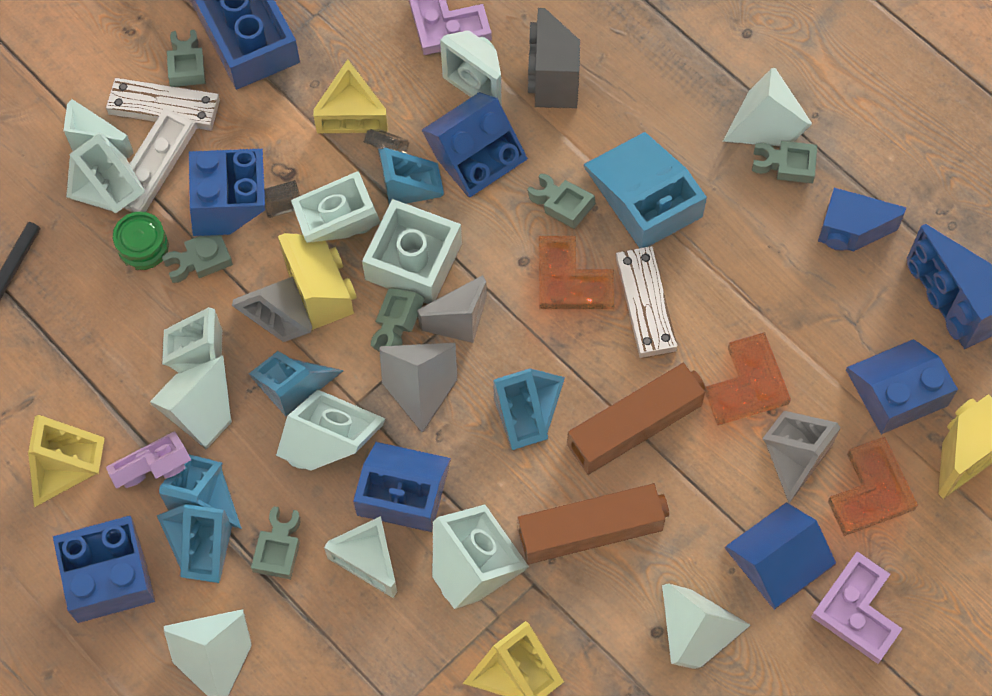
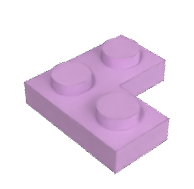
(435, 20)
(161, 457)
(848, 613)

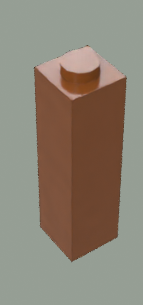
(636, 417)
(592, 523)

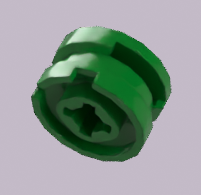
(140, 240)

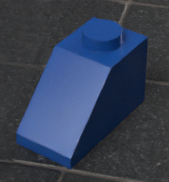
(858, 220)

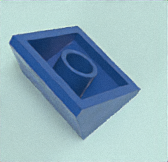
(782, 554)

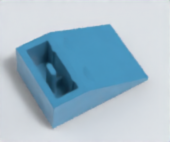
(647, 189)

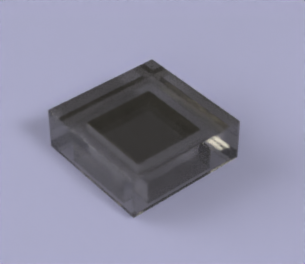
(381, 139)
(279, 198)

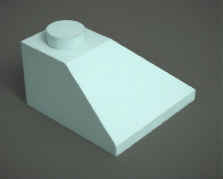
(471, 64)
(336, 210)
(325, 431)
(472, 556)

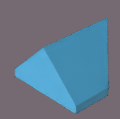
(409, 177)
(291, 381)
(527, 405)
(200, 485)
(198, 540)

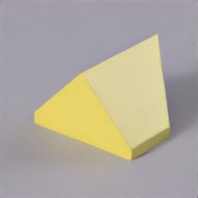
(349, 105)
(61, 457)
(516, 667)

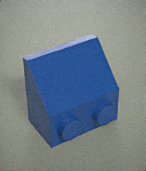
(902, 384)

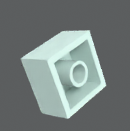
(412, 251)

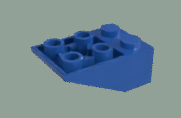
(955, 284)

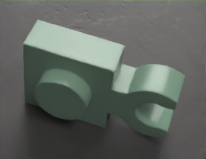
(185, 61)
(792, 161)
(565, 203)
(203, 254)
(395, 316)
(277, 550)

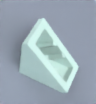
(768, 114)
(83, 125)
(102, 176)
(193, 341)
(197, 401)
(365, 554)
(697, 626)
(210, 650)

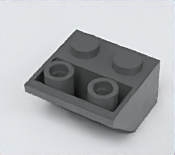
(553, 63)

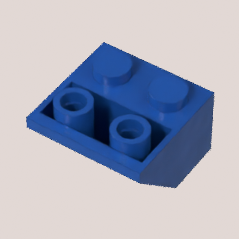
(475, 143)
(225, 189)
(401, 486)
(103, 569)

